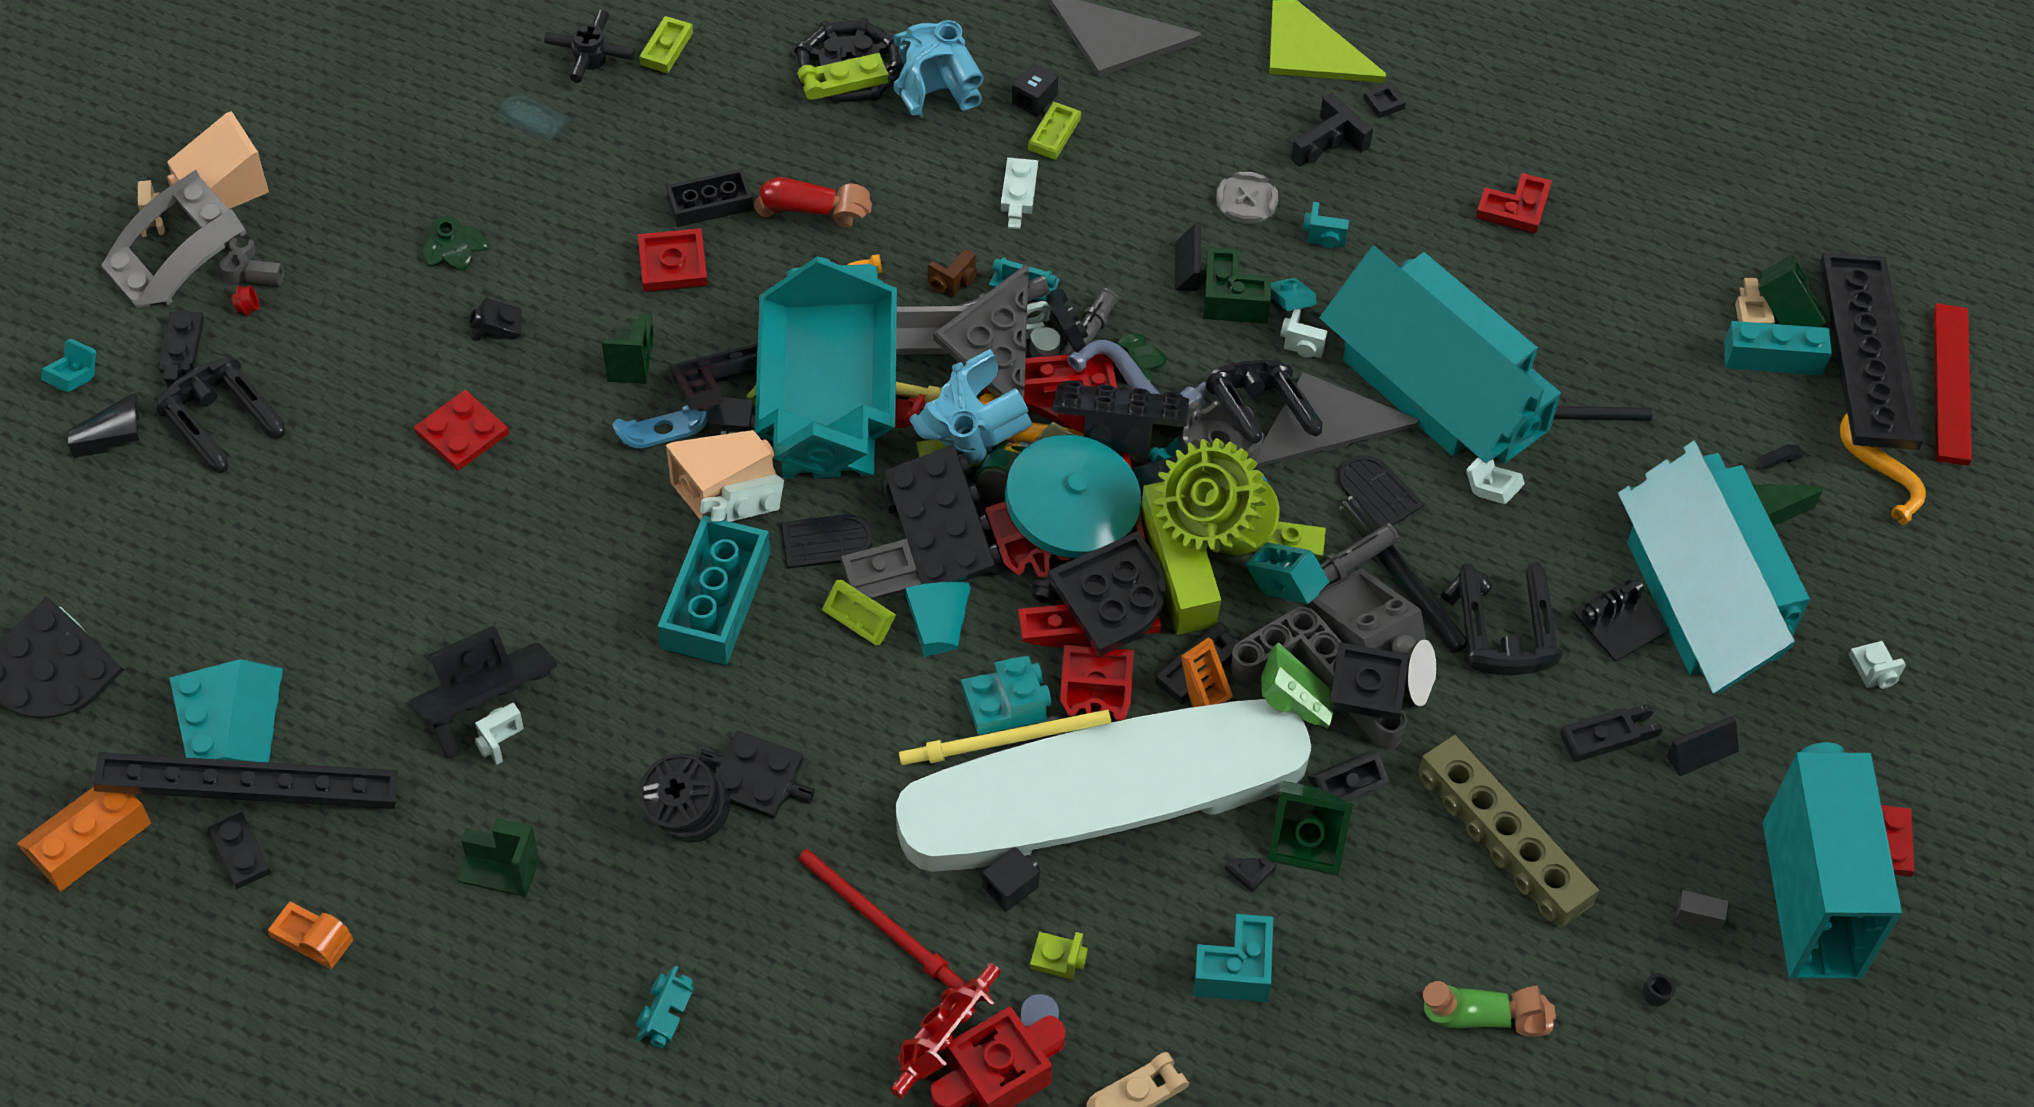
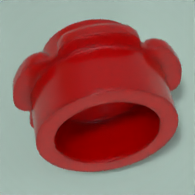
(245, 300)

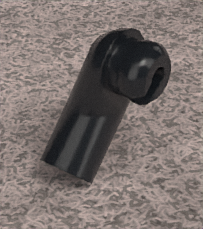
(1452, 592)

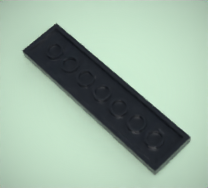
(1870, 352)

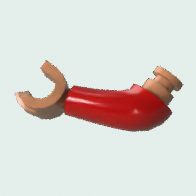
(798, 196)

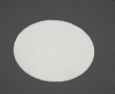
(1421, 672)

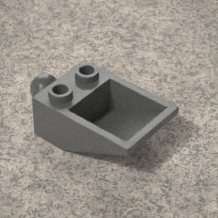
(1370, 614)

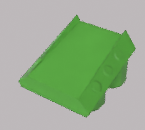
(1295, 688)

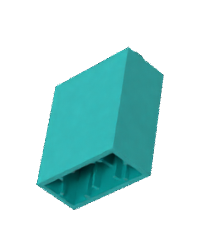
(1831, 864)

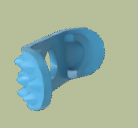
(642, 433)

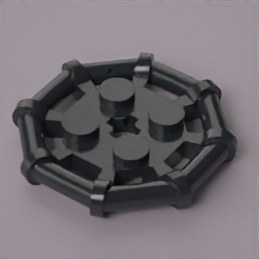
(841, 48)

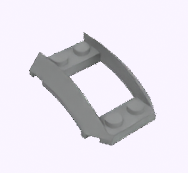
(216, 227)

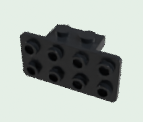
(1121, 417)
(476, 671)

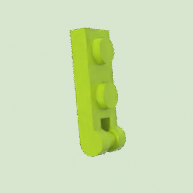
(843, 76)

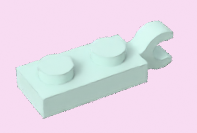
(1018, 189)
(745, 499)

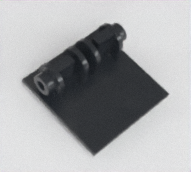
(1621, 619)

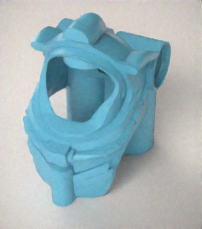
(935, 61)
(963, 420)

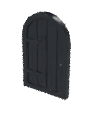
(1378, 489)
(824, 539)

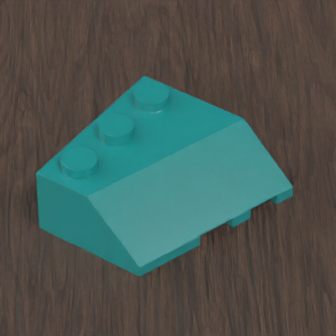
(228, 710)

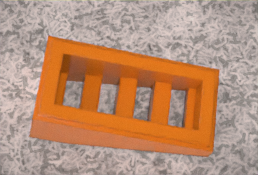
(1220, 689)

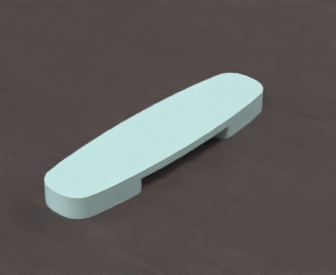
(1100, 782)

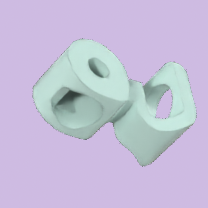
(1043, 340)

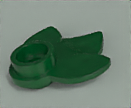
(454, 246)
(1145, 356)

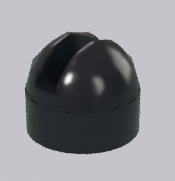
(1658, 989)

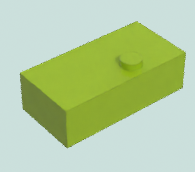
(1188, 575)

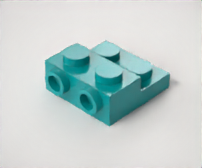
(1007, 697)

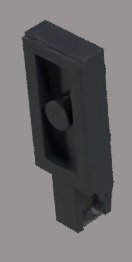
(180, 344)

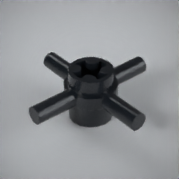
(589, 46)

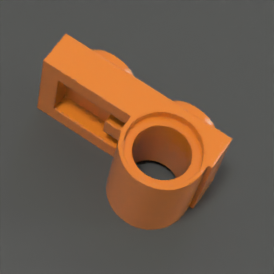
(317, 937)

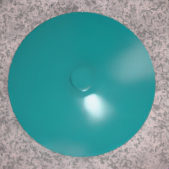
(1072, 495)

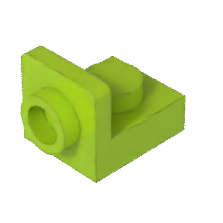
(1058, 955)

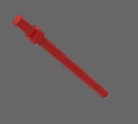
(932, 964)

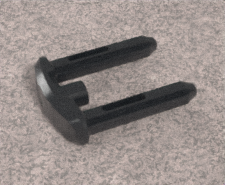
(1255, 378)
(198, 385)
(1512, 659)

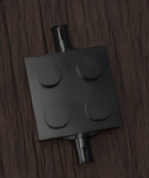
(758, 773)

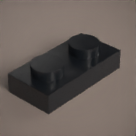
(239, 850)

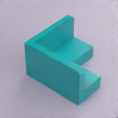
(1239, 970)

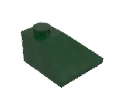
(1310, 828)

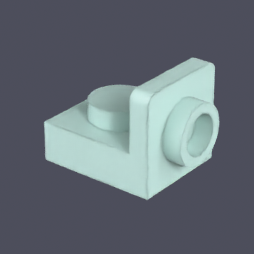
(1876, 665)

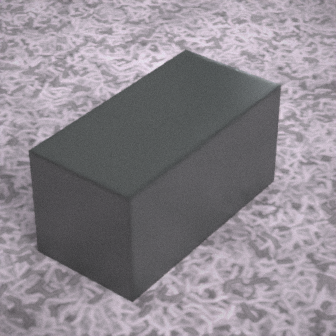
(1702, 909)

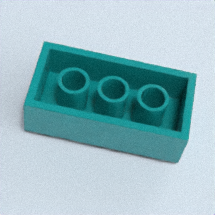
(714, 590)

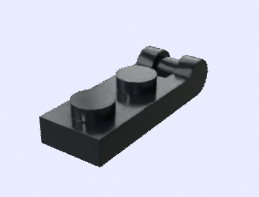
(1172, 677)

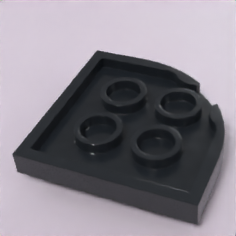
(1112, 591)
(52, 665)

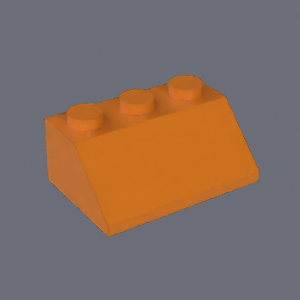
(84, 835)

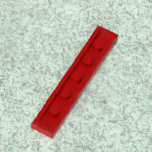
(1952, 385)

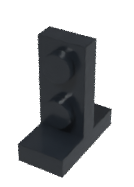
(1339, 125)

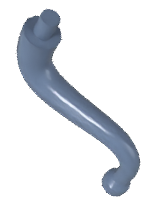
(1128, 368)

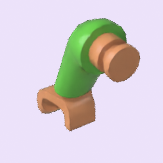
(1477, 1008)

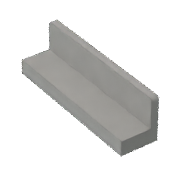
(917, 325)

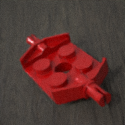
(919, 1054)

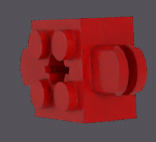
(994, 1049)

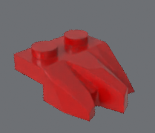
(1013, 546)
(1096, 681)

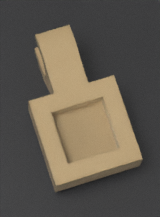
(145, 195)
(1752, 306)

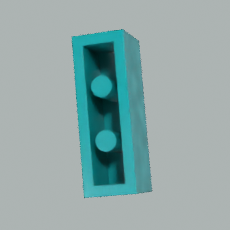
(1777, 348)

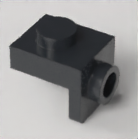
(495, 319)

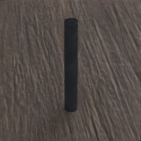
(1603, 413)

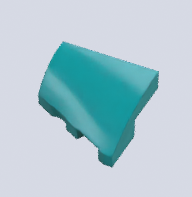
(938, 614)

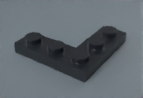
(697, 376)

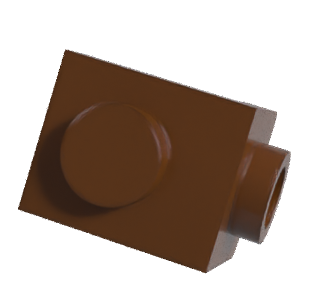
(953, 278)

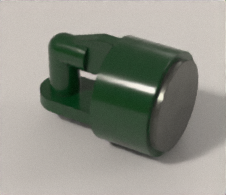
(994, 472)

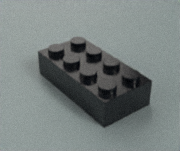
(709, 197)

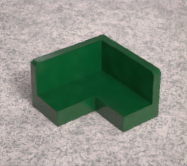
(1231, 294)
(1789, 295)
(630, 352)
(500, 859)

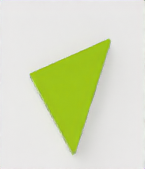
(1310, 48)

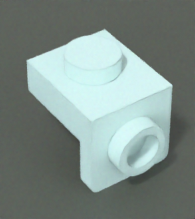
(1303, 338)
(1493, 482)
(495, 728)

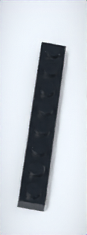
(245, 780)

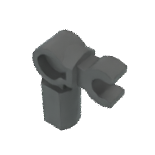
(237, 267)

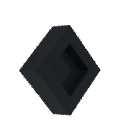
(1384, 100)

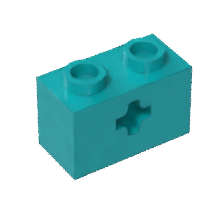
(1287, 572)

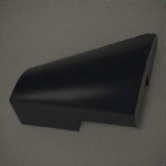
(108, 427)

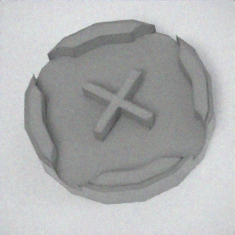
(1247, 198)

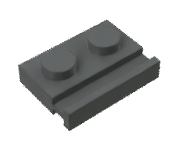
(881, 569)

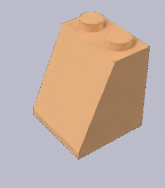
(223, 161)
(708, 463)

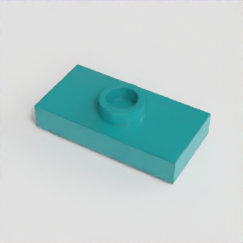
(1292, 294)

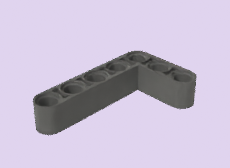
(1306, 645)

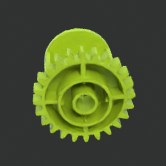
(1217, 500)

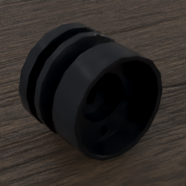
(702, 802)

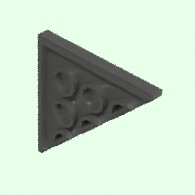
(1117, 38)
(996, 324)
(1344, 418)

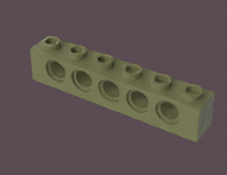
(1504, 813)

